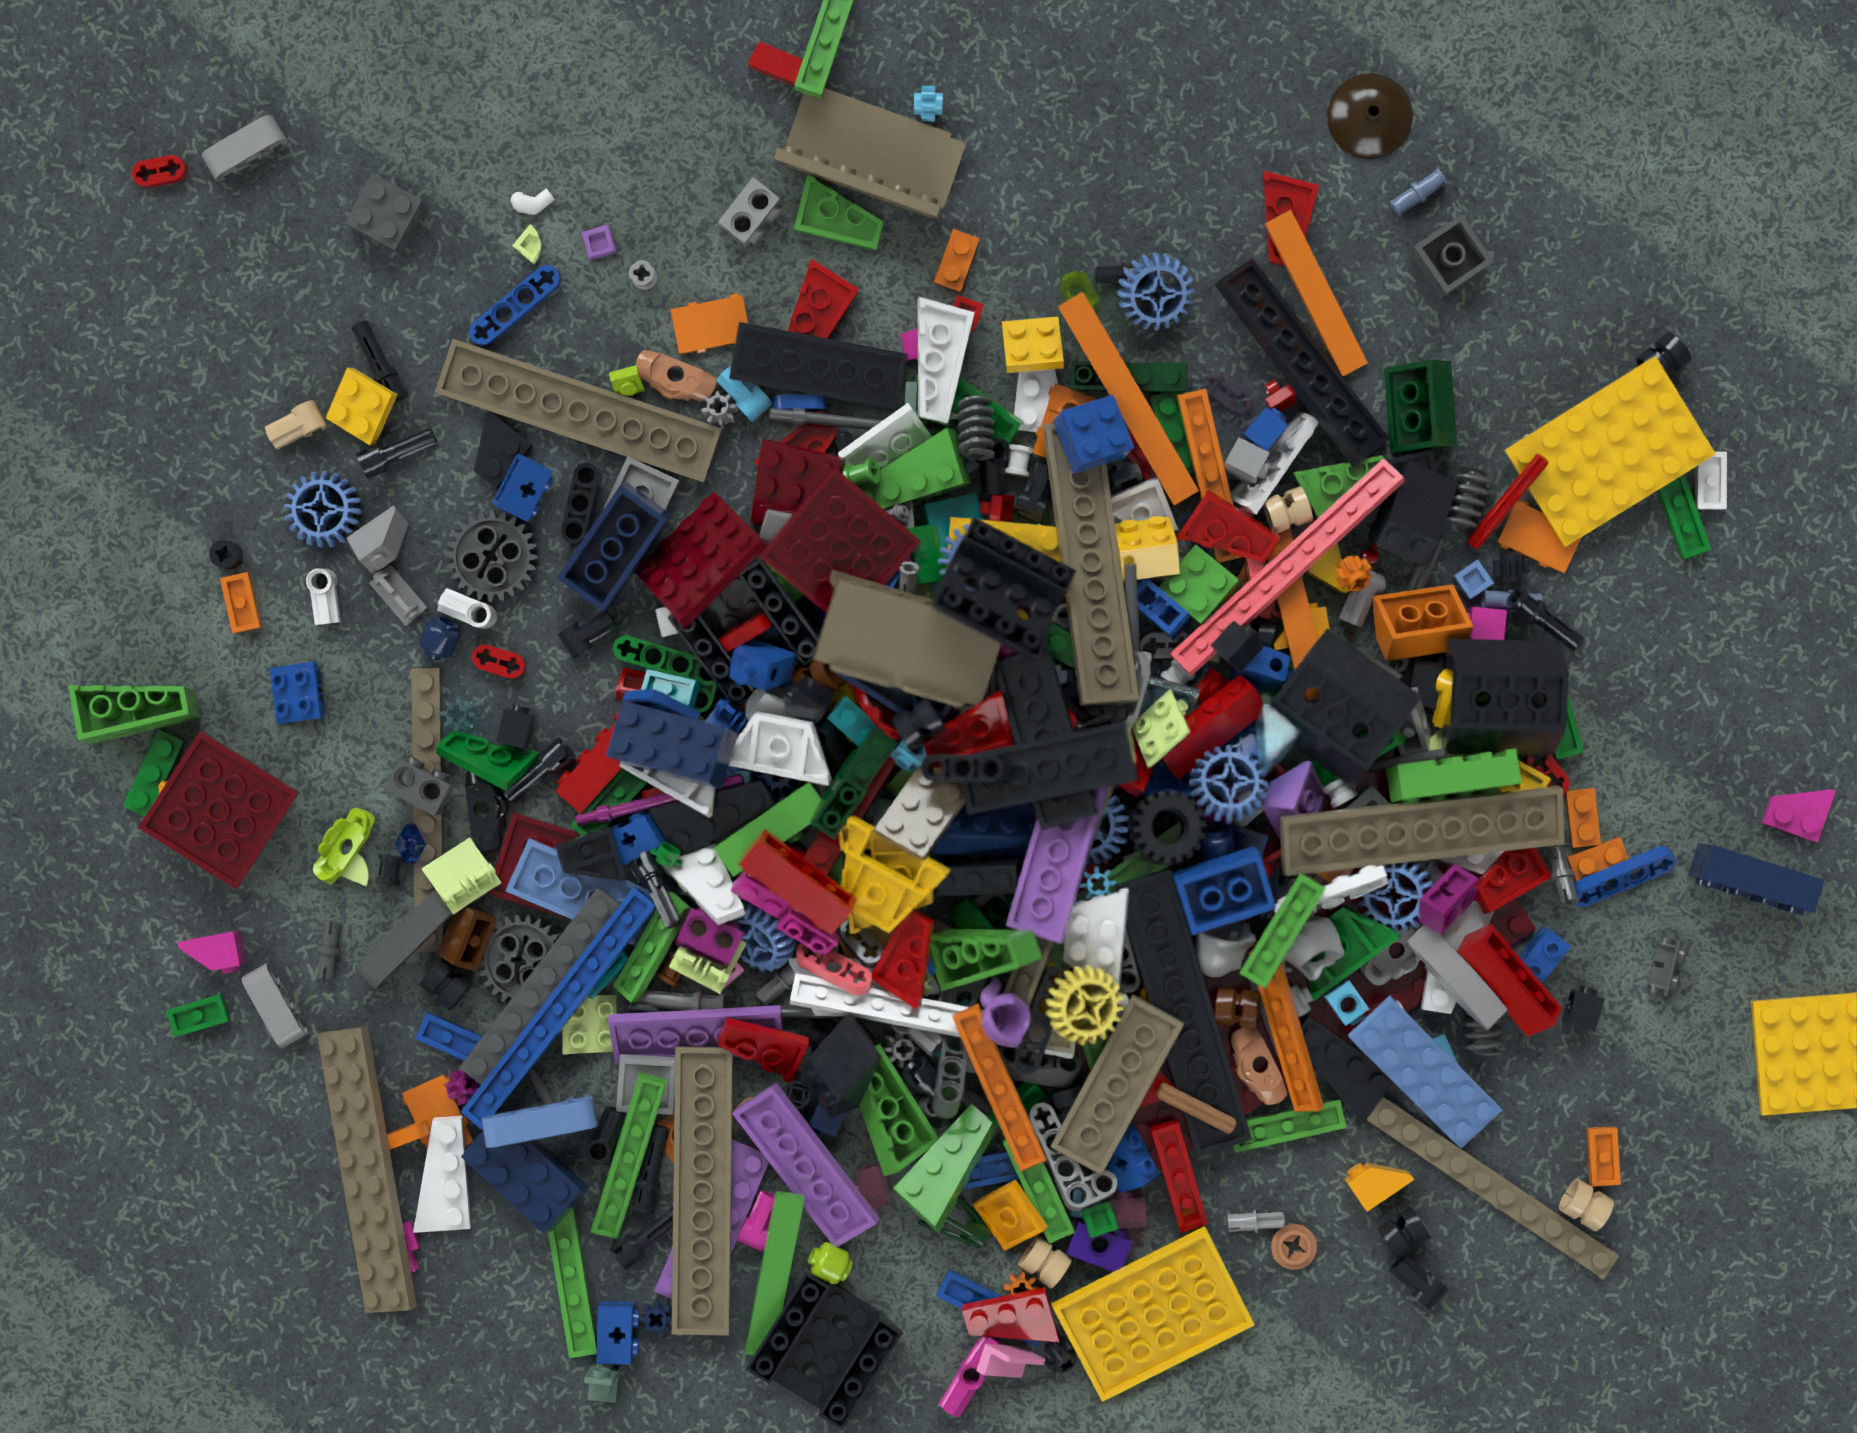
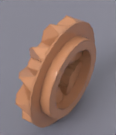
(1297, 1259)

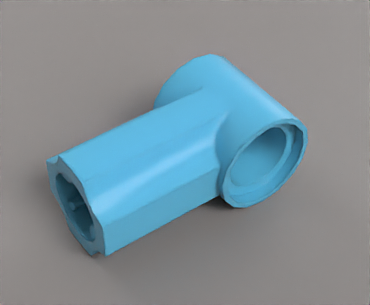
(748, 398)

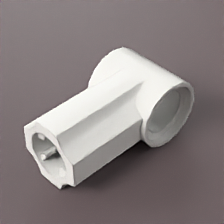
(324, 600)
(465, 609)

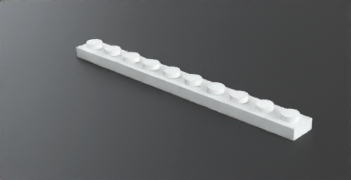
(890, 1009)

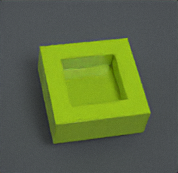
(627, 381)

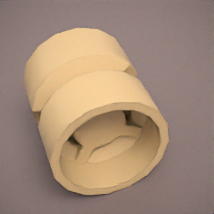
(1287, 510)
(1589, 1206)
(1044, 1261)

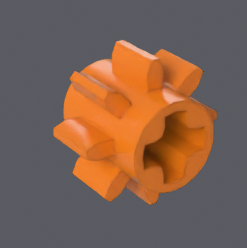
(1353, 573)
(1015, 1282)

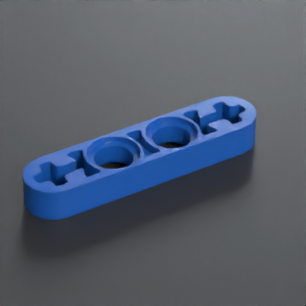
(512, 301)
(1660, 862)

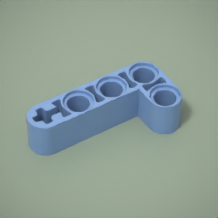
(540, 1121)

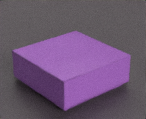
(599, 242)

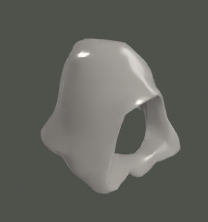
(1315, 937)
(1220, 950)

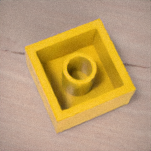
(1149, 545)

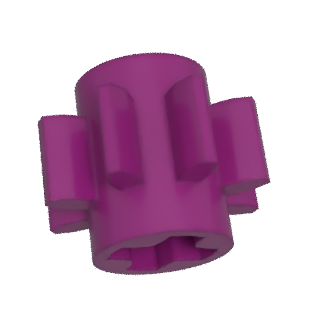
(461, 1086)

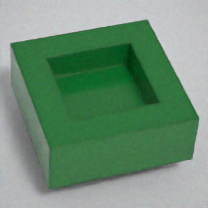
(1099, 1219)

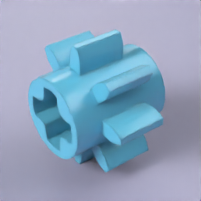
(928, 104)
(1097, 875)

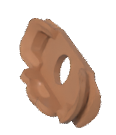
(694, 385)
(1266, 1085)

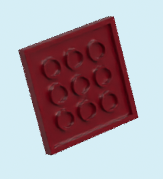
(840, 532)
(700, 559)
(218, 810)

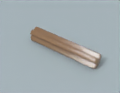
(1196, 1108)

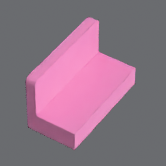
(1006, 1360)

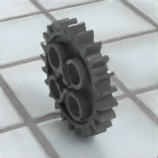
(470, 543)
(499, 953)

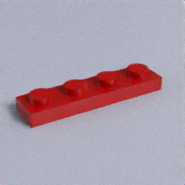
(1178, 1175)

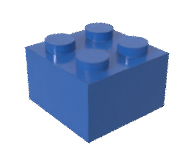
(1093, 434)

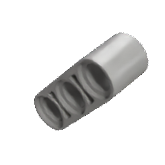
(243, 146)
(273, 1006)

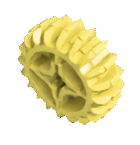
(1105, 995)

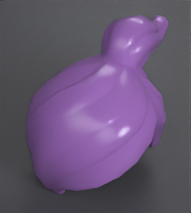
(1004, 1015)

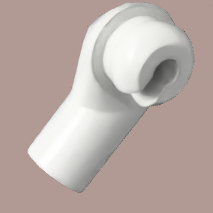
(529, 204)

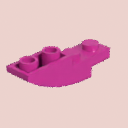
(790, 921)

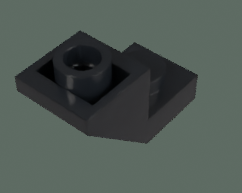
(1424, 677)

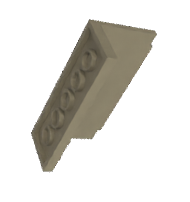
(873, 152)
(904, 643)

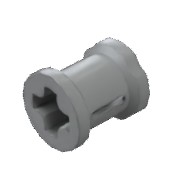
(637, 268)

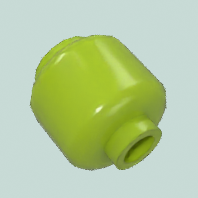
(830, 1263)

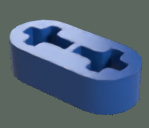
(805, 401)

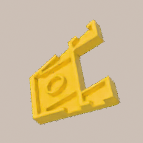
(893, 858)
(881, 892)

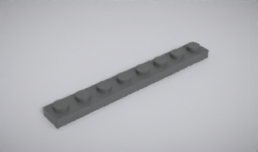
(539, 985)

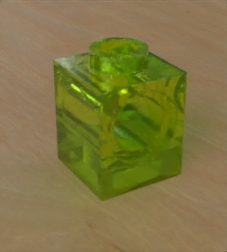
(1081, 279)

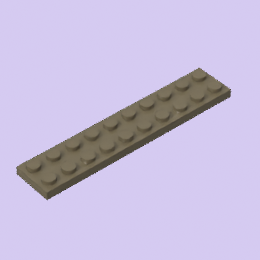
(578, 411)
(1097, 592)
(1422, 830)
(366, 1170)
(702, 1191)

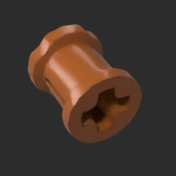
(667, 974)

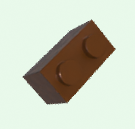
(467, 937)

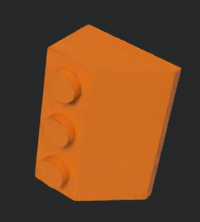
(1419, 621)

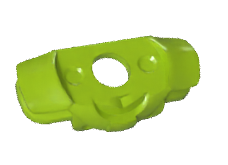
(332, 861)

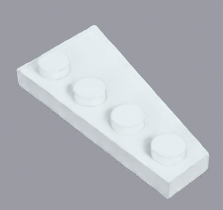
(941, 350)
(1281, 455)
(1354, 886)
(1434, 996)
(444, 1185)

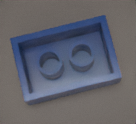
(1223, 890)

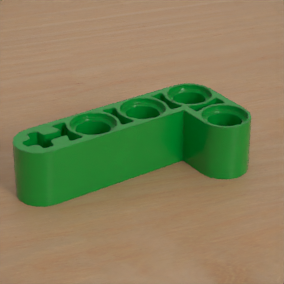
(667, 665)

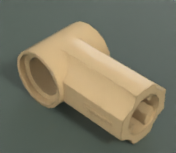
(301, 422)

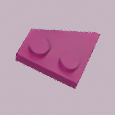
(1800, 813)

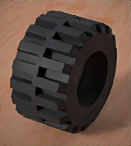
(1190, 821)

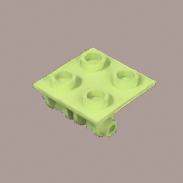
(1161, 727)
(461, 875)
(704, 970)
(589, 1027)

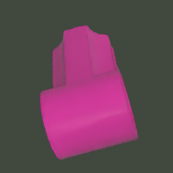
(756, 1226)

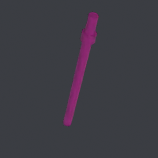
(606, 813)

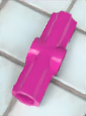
(961, 1388)

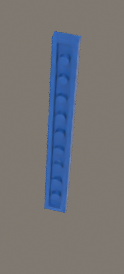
(560, 1006)

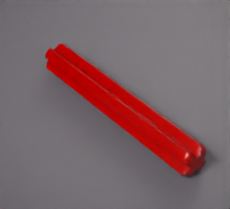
(1507, 501)

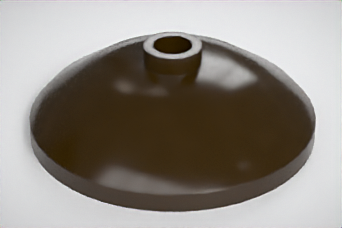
(1359, 131)

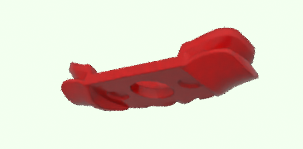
(881, 719)

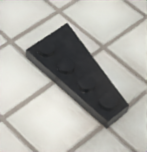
(731, 807)
(1345, 1068)

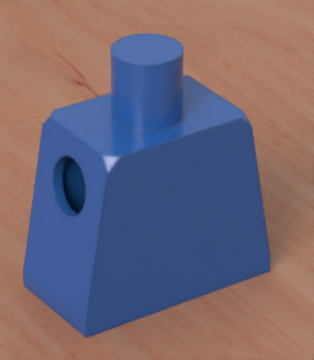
(761, 665)
(1267, 670)

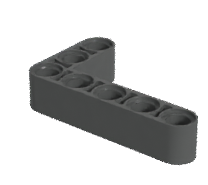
(957, 1063)

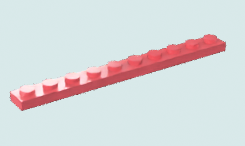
(1290, 563)

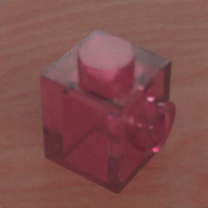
(873, 1184)
(1129, 1209)

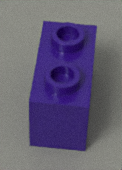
(1110, 1257)

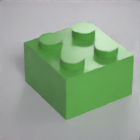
(1201, 585)

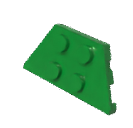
(1361, 941)

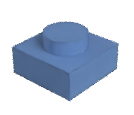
(1473, 579)

